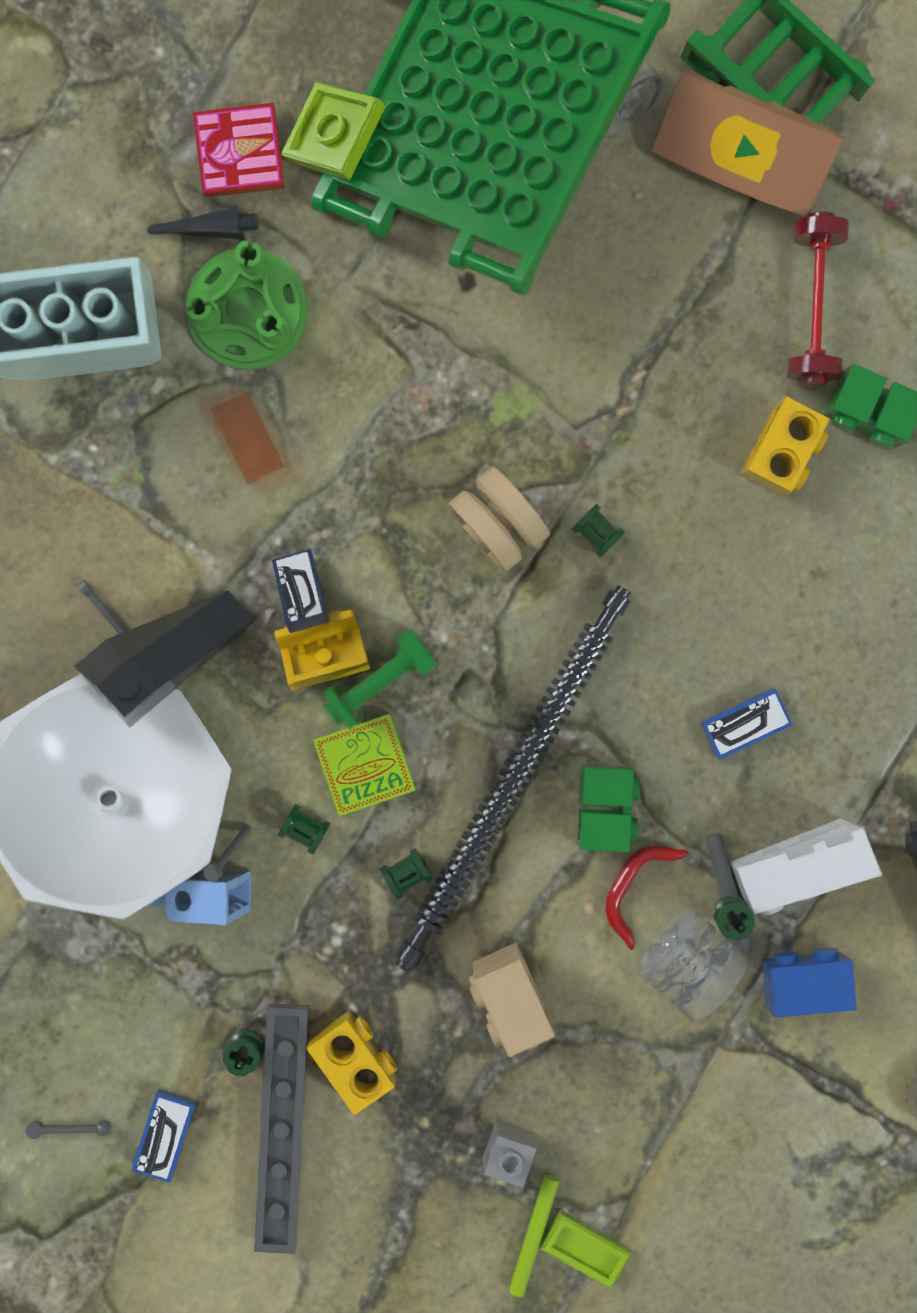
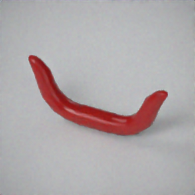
(624, 881)

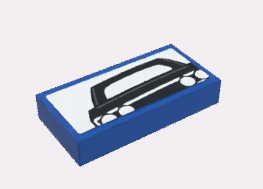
(746, 723)
(164, 1135)

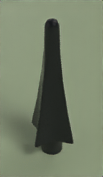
(221, 223)

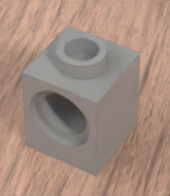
(509, 1153)

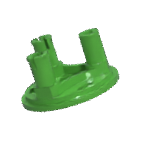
(247, 308)

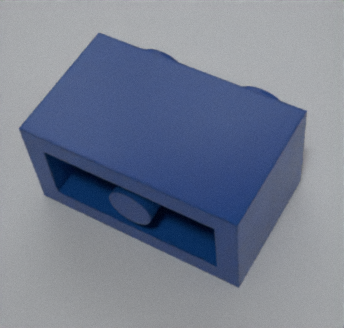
(809, 983)

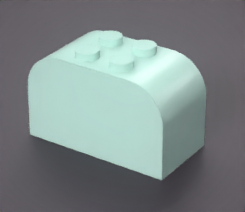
(77, 320)

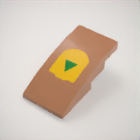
(747, 143)

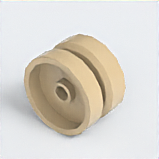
(493, 523)

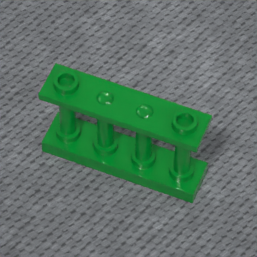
(708, 59)
(344, 705)

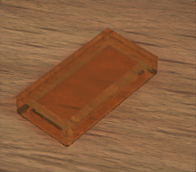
(247, 437)

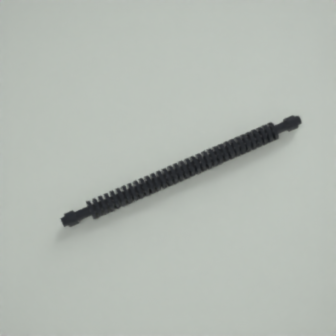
(439, 904)

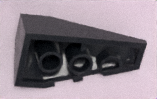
(154, 659)

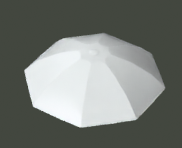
(103, 809)

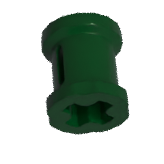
(601, 543)
(304, 829)
(406, 873)
(726, 927)
(232, 1057)

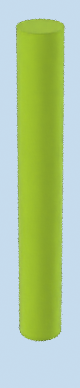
(534, 1235)

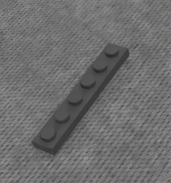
(281, 1128)

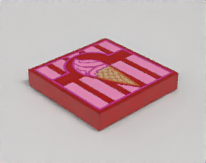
(238, 150)

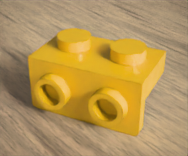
(323, 651)

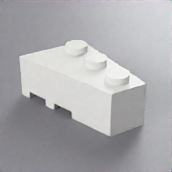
(805, 866)

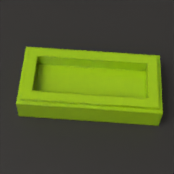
(585, 1248)

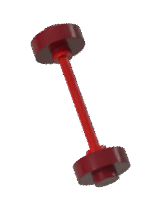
(819, 233)

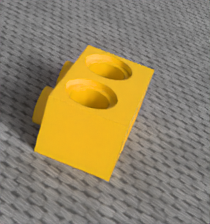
(778, 442)
(342, 1066)

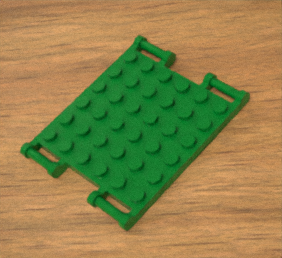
(494, 120)

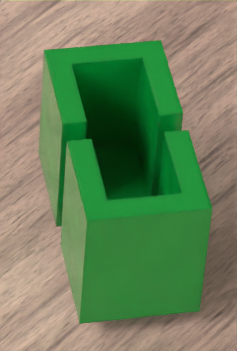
(881, 413)
(601, 827)

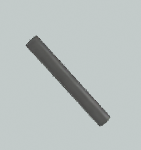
(725, 881)

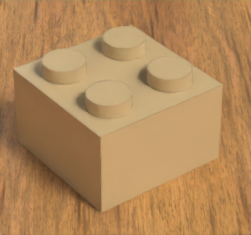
(513, 1002)

